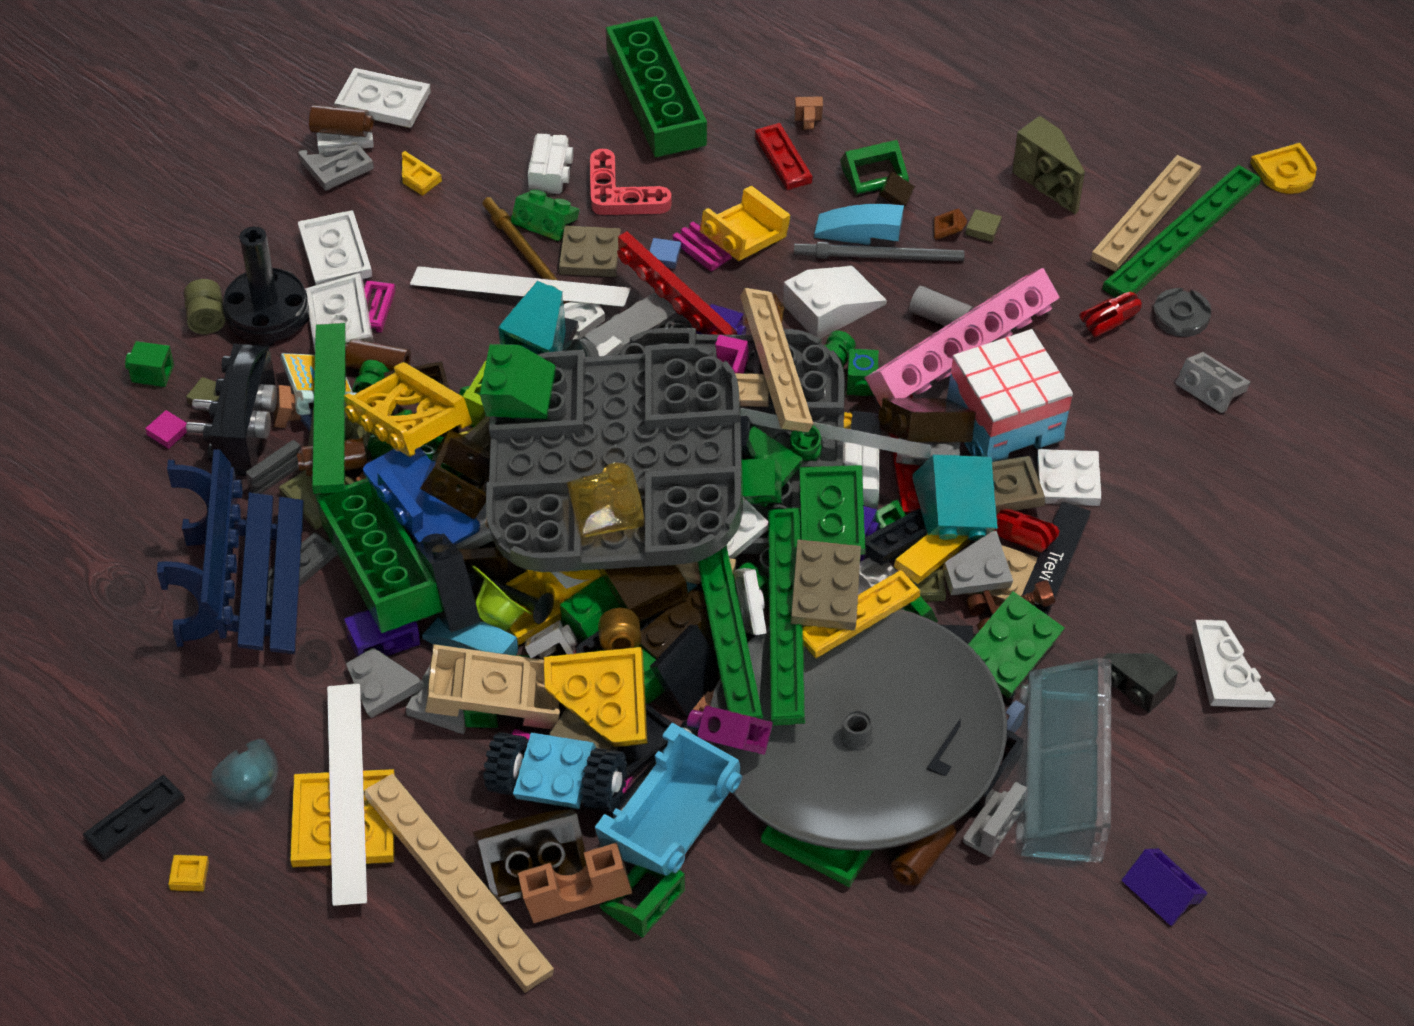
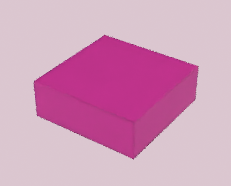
(166, 429)

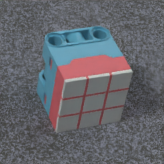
(1015, 395)

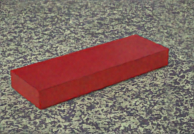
(783, 156)

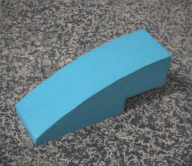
(861, 223)
(474, 637)

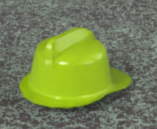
(495, 606)

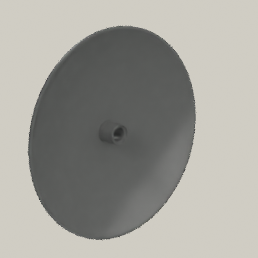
(871, 788)

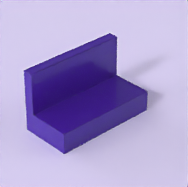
(1163, 885)

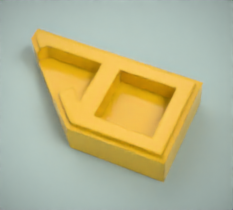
(418, 174)

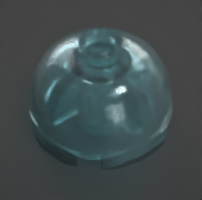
(247, 774)

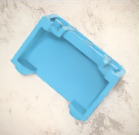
(672, 803)

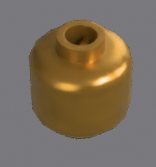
(619, 629)

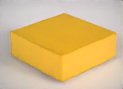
(188, 873)

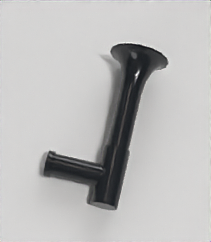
(539, 606)

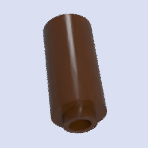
(340, 121)
(360, 351)
(354, 456)
(920, 856)

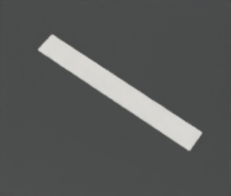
(517, 285)
(847, 435)
(346, 795)

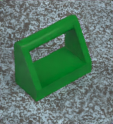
(868, 155)
(653, 906)

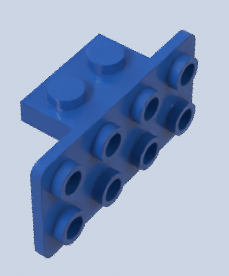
(399, 483)

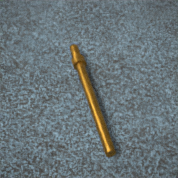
(503, 221)

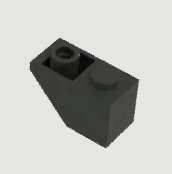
(1142, 678)

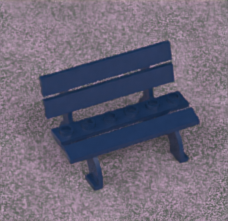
(221, 534)

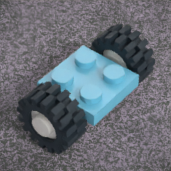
(555, 771)

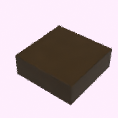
(896, 190)

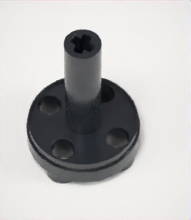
(264, 300)

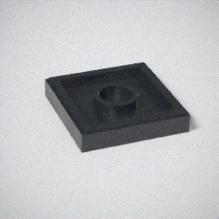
(687, 669)

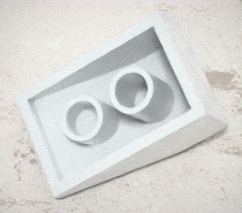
(830, 298)

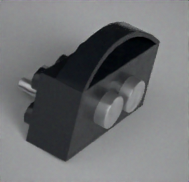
(243, 407)

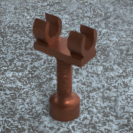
(981, 603)

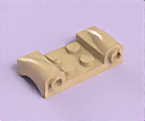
(489, 685)

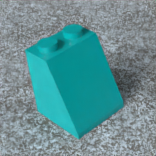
(536, 321)
(957, 496)

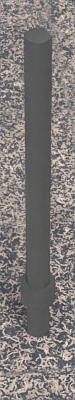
(823, 250)

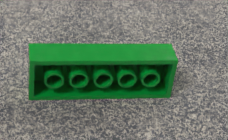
(656, 86)
(378, 556)

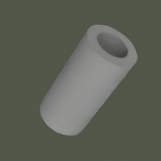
(937, 306)

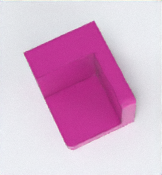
(733, 351)

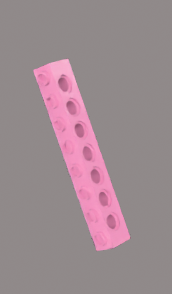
(978, 327)

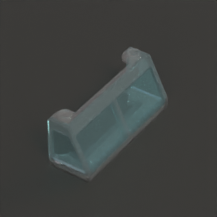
(1067, 762)

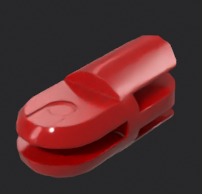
(1110, 313)
(1025, 530)

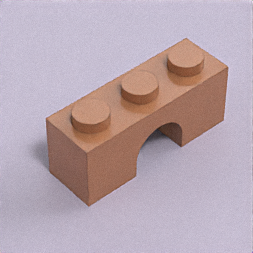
(554, 894)

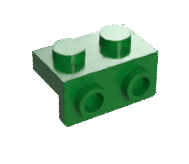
(543, 214)

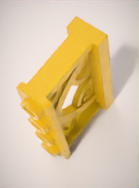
(443, 406)

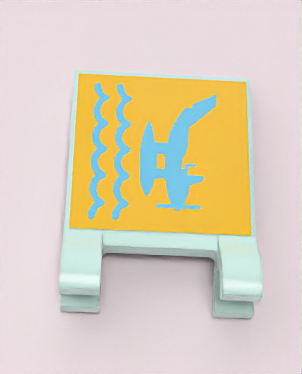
(301, 375)

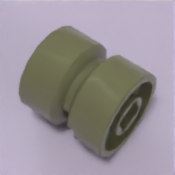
(204, 306)

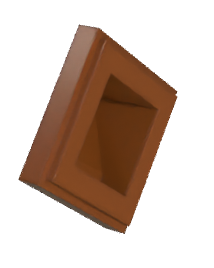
(949, 223)

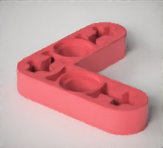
(616, 196)

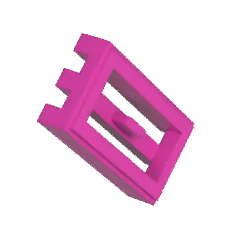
(704, 245)
(383, 313)

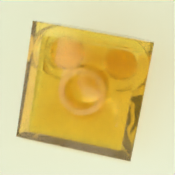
(606, 501)

